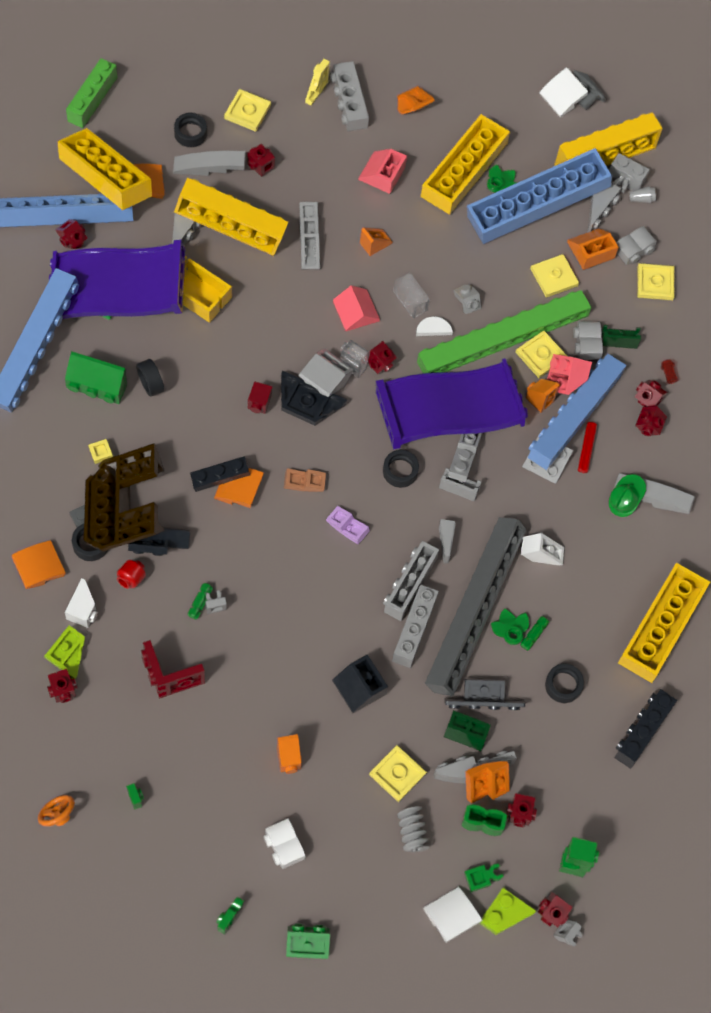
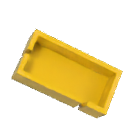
(204, 291)

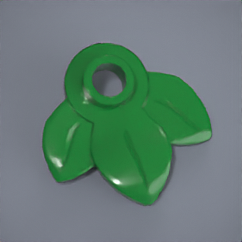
(501, 178)
(509, 624)

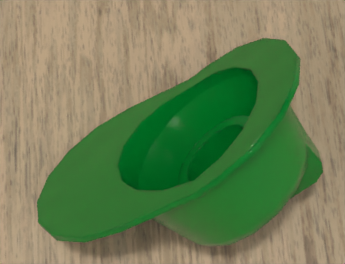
(627, 495)

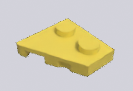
(319, 81)

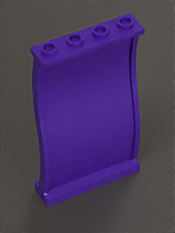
(124, 280)
(450, 403)

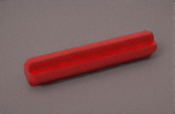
(587, 447)

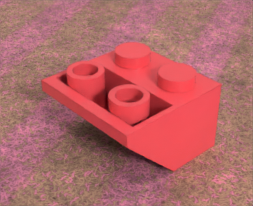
(384, 169)
(568, 372)

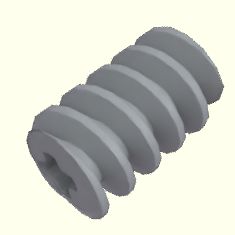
(411, 829)

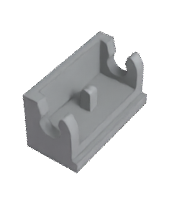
(464, 489)

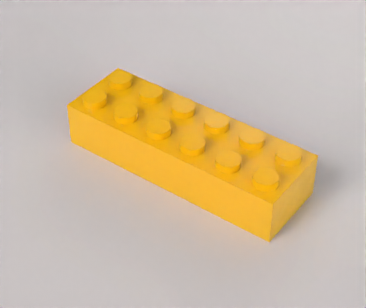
(627, 138)
(465, 164)
(104, 168)
(230, 216)
(664, 622)

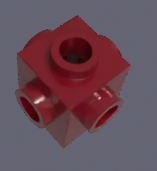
(261, 159)
(71, 234)
(381, 358)
(650, 393)
(651, 421)
(61, 686)
(521, 810)
(554, 910)

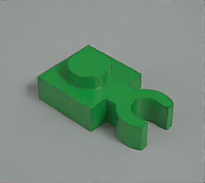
(479, 877)
(226, 919)

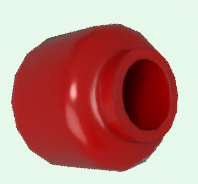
(131, 574)

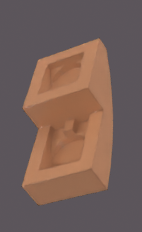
(304, 481)

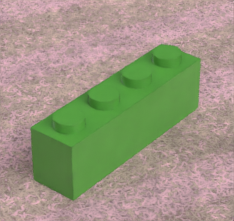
(91, 93)

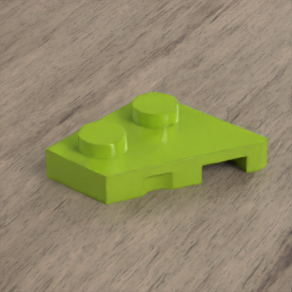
(67, 651)
(505, 912)

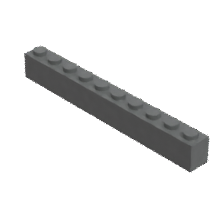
(475, 606)

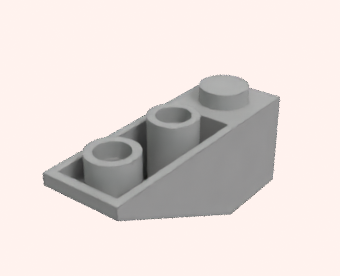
(601, 205)
(184, 228)

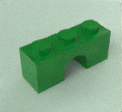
(579, 857)

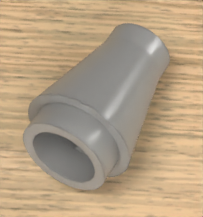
(643, 195)

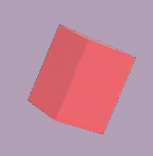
(355, 308)

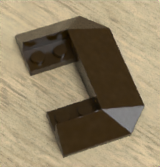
(107, 500)

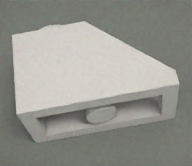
(542, 549)
(82, 606)

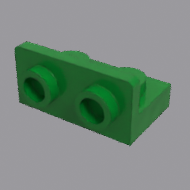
(308, 941)

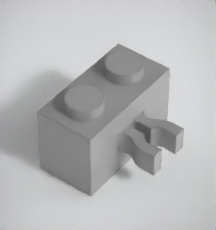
(628, 173)

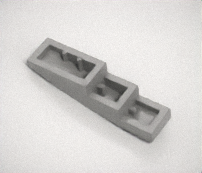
(210, 161)
(309, 236)
(665, 496)

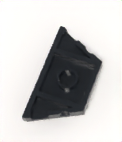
(305, 400)

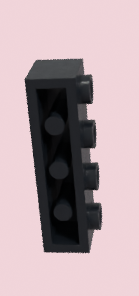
(644, 730)

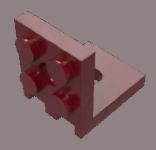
(173, 682)

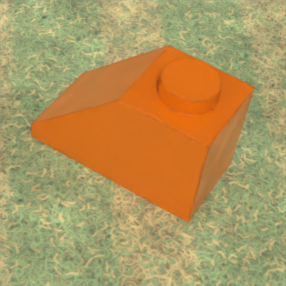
(542, 394)
(289, 753)

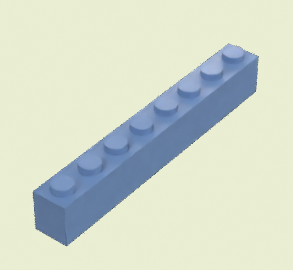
(58, 209)
(35, 337)
(576, 412)

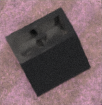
(360, 684)

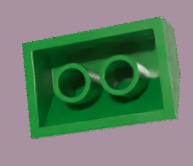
(95, 378)

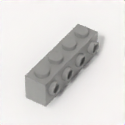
(413, 576)

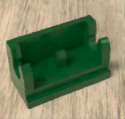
(620, 338)
(467, 730)

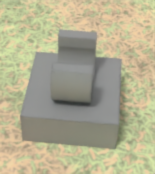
(215, 605)
(567, 932)

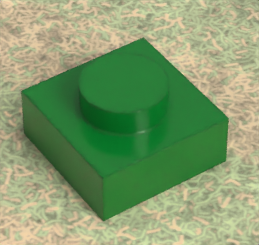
(135, 796)

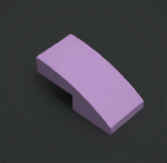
(347, 525)

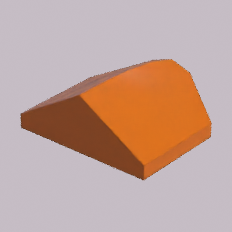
(413, 100)

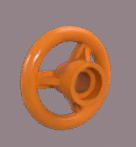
(59, 813)

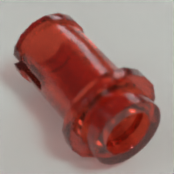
(669, 371)

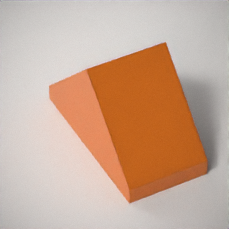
(374, 240)

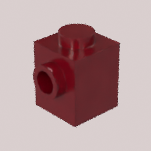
(259, 397)

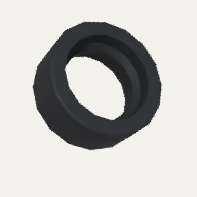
(190, 141)
(150, 377)
(405, 456)
(82, 554)
(568, 669)

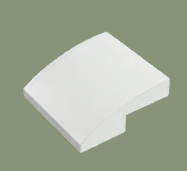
(563, 92)
(452, 914)

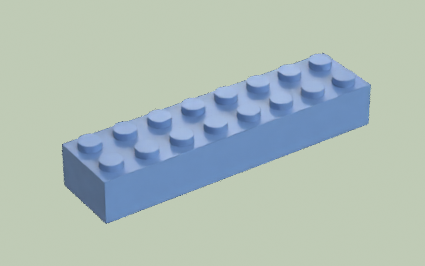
(539, 196)

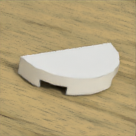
(433, 327)

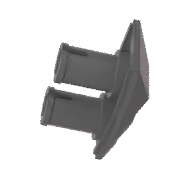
(594, 93)

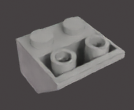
(326, 373)

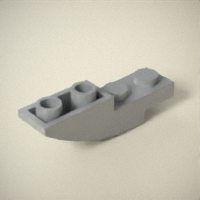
(464, 456)
(457, 771)

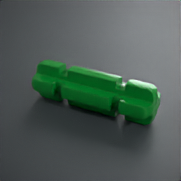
(199, 601)
(534, 633)

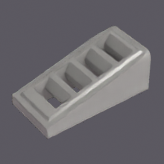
(446, 532)

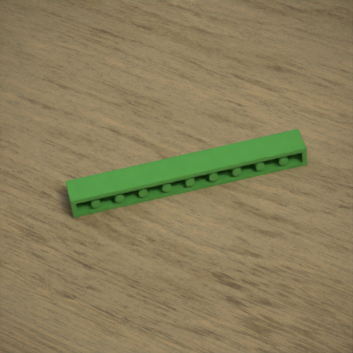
(504, 334)

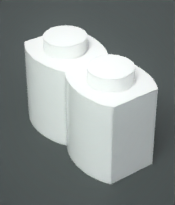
(284, 843)

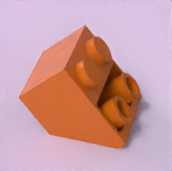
(593, 248)

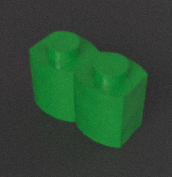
(488, 821)

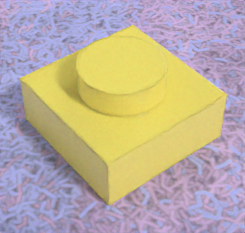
(100, 451)

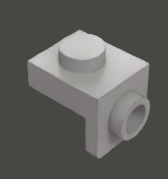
(468, 297)

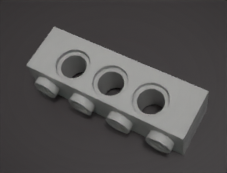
(346, 85)
(415, 626)

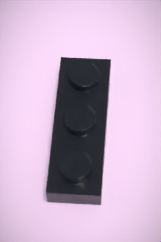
(220, 474)

